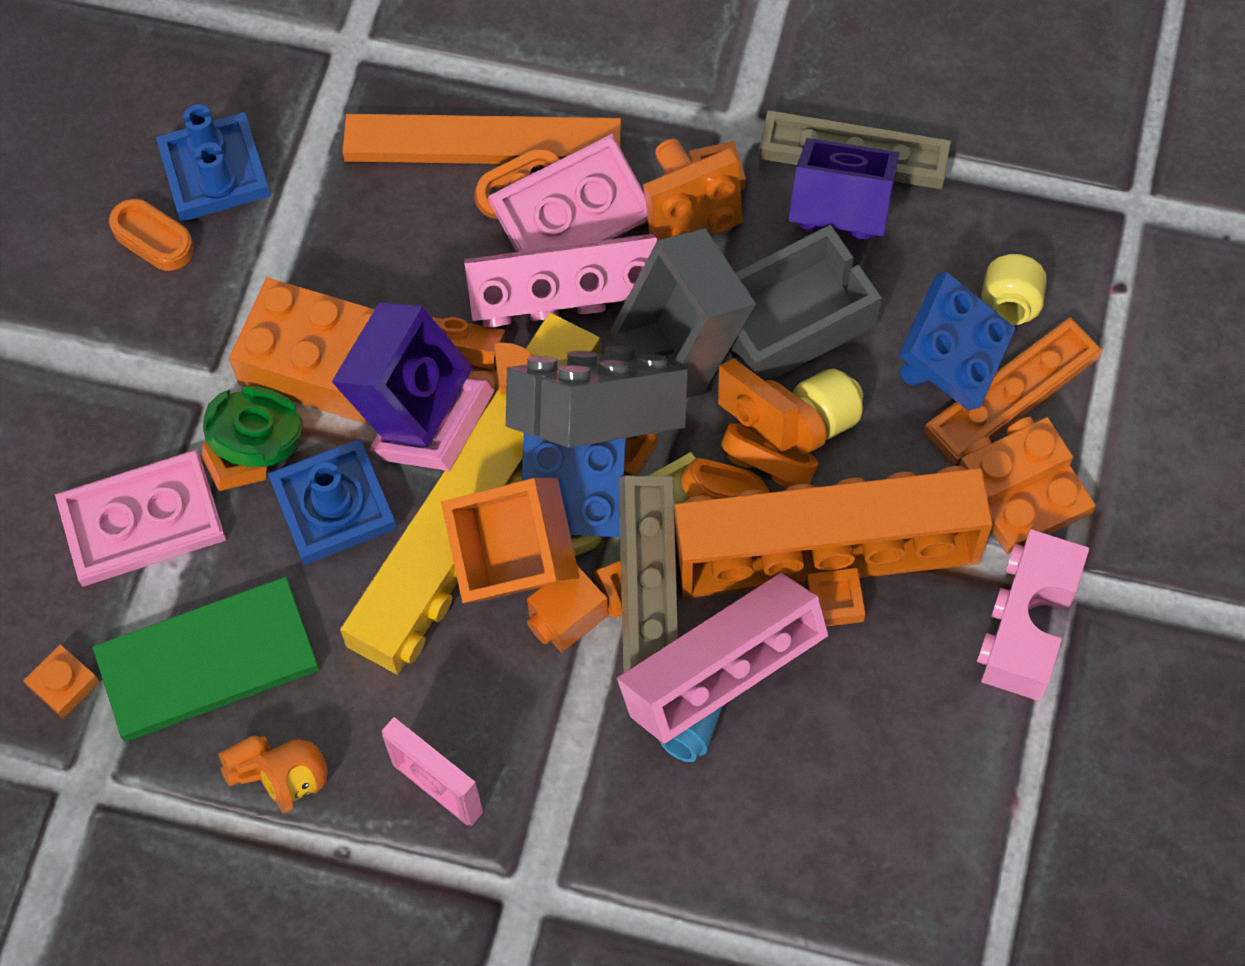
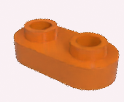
(509, 174)
(751, 450)

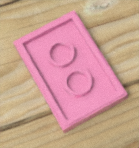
(573, 200)
(140, 517)

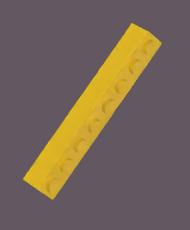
(420, 571)

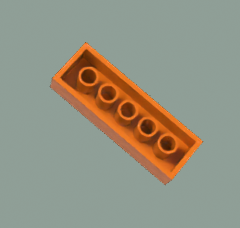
(807, 529)

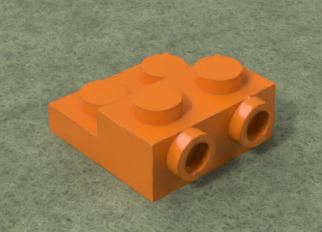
(1028, 481)

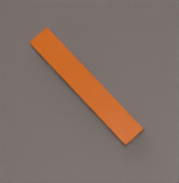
(468, 137)

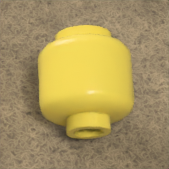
(1015, 288)
(835, 398)

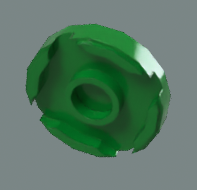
(252, 426)

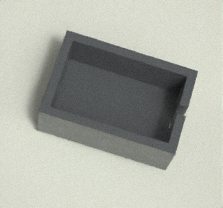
(803, 305)
(686, 306)
(595, 396)

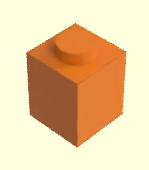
(566, 611)

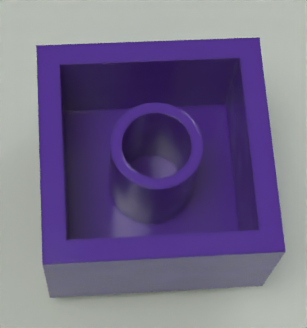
(843, 188)
(403, 374)

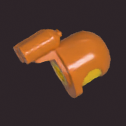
(284, 771)

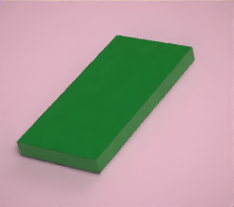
(205, 659)

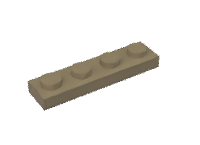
(920, 159)
(647, 566)

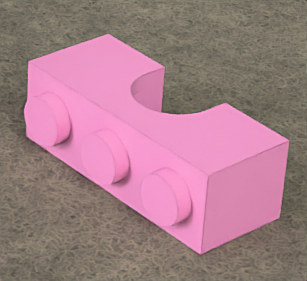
(1020, 653)

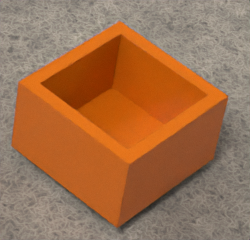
(510, 539)

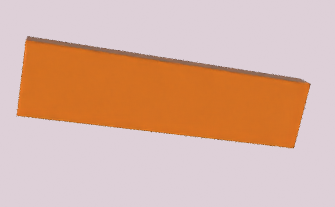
(1016, 389)

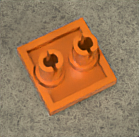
(693, 193)

